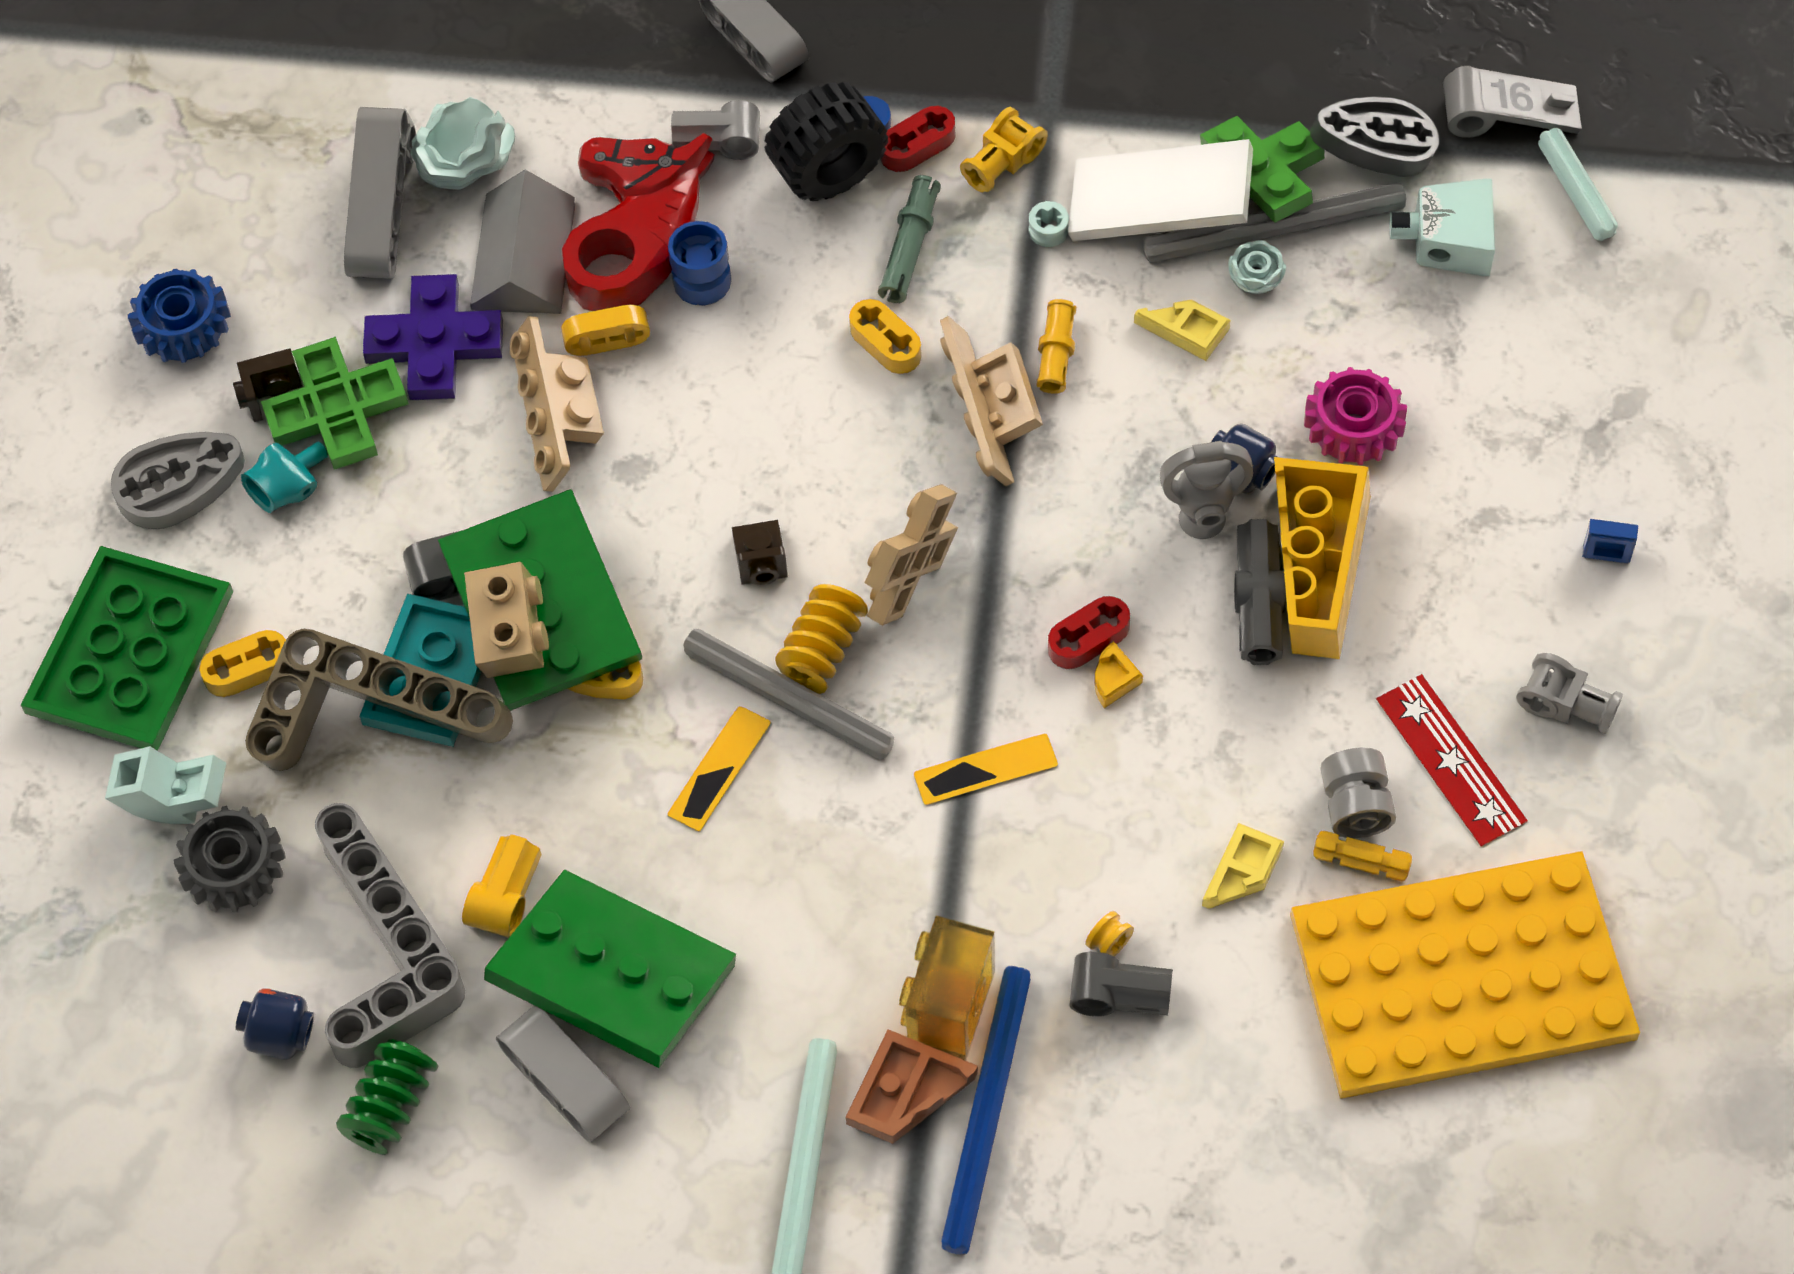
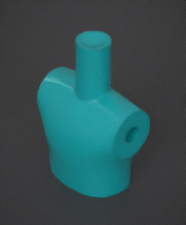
(281, 476)

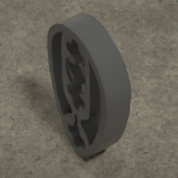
(1377, 134)

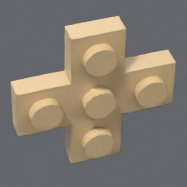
(906, 557)

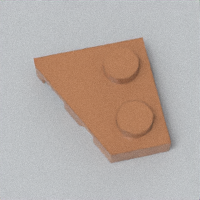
(906, 1086)

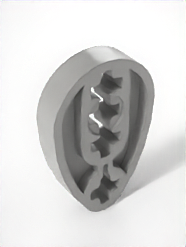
(182, 499)

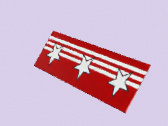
(1451, 760)

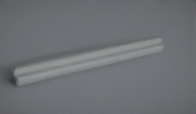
(788, 694)

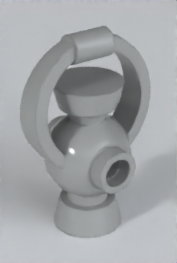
(1206, 484)

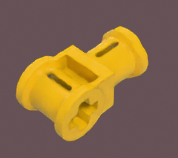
(1005, 147)

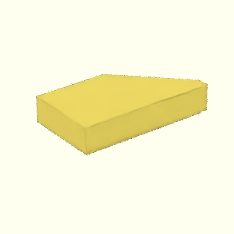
(1186, 326)

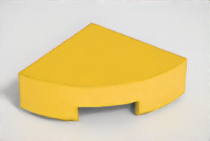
(1115, 675)

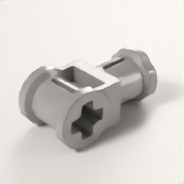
(1566, 694)

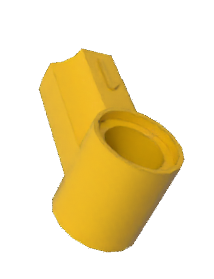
(499, 898)

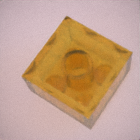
(949, 985)

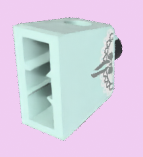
(1451, 226)

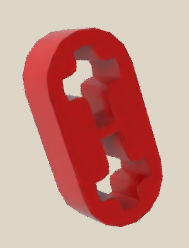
(918, 140)
(1085, 627)

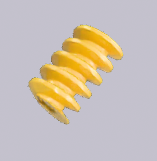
(819, 635)

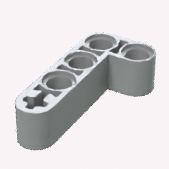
(376, 191)

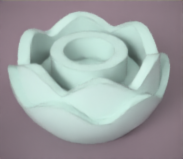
(1259, 255)

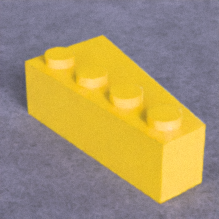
(1321, 540)

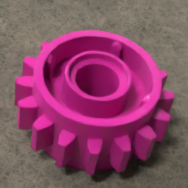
(1351, 437)

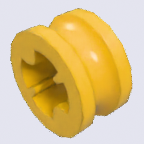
(1109, 934)

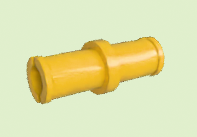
(1056, 346)

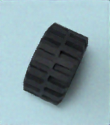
(826, 141)

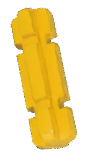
(1362, 855)

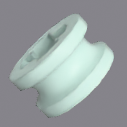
(1050, 235)

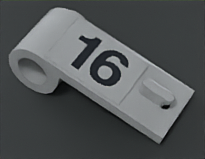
(1482, 96)

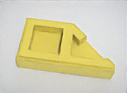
(1244, 866)

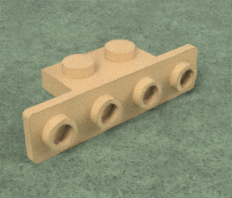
(995, 395)
(556, 401)

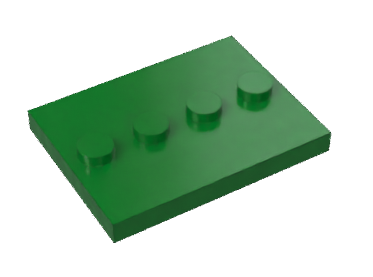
(579, 604)
(127, 648)
(610, 968)

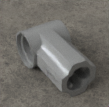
(732, 129)

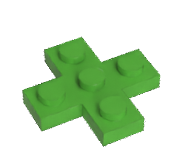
(1274, 164)
(334, 402)

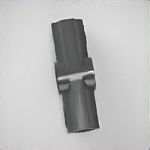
(1259, 592)

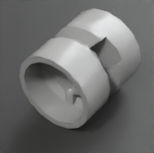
(1357, 791)

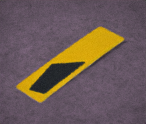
(718, 768)
(985, 768)

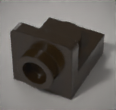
(264, 377)
(760, 552)

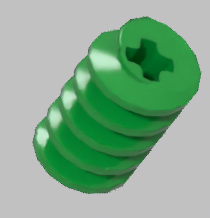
(383, 1095)

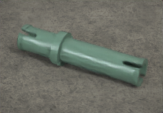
(914, 223)

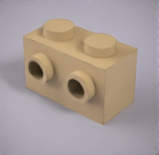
(506, 619)

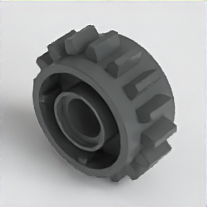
(236, 882)

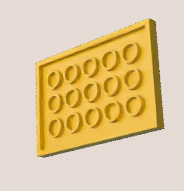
(1463, 974)

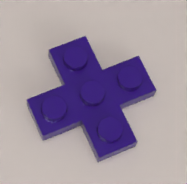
(433, 337)

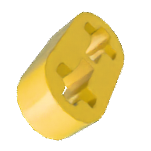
(605, 330)
(879, 342)
(244, 662)

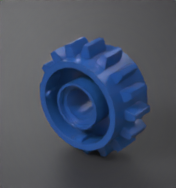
(182, 336)

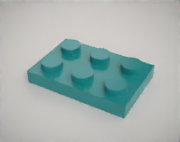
(435, 639)

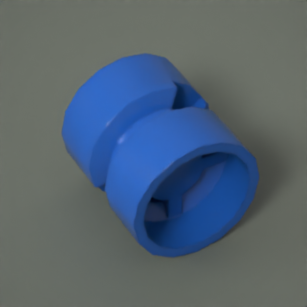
(699, 263)

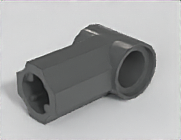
(1106, 985)

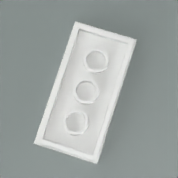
(1161, 190)

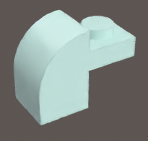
(162, 789)

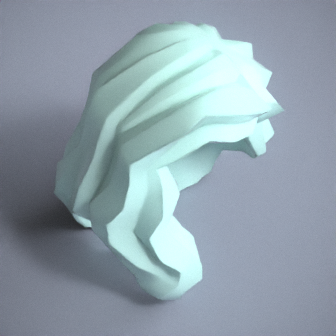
(461, 144)

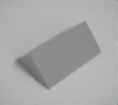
(522, 247)

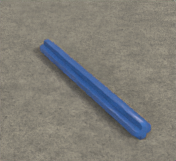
(986, 1111)

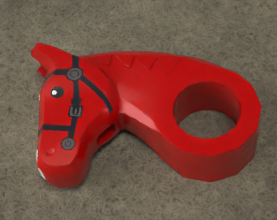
(656, 196)

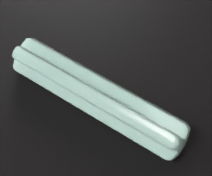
(1578, 184)

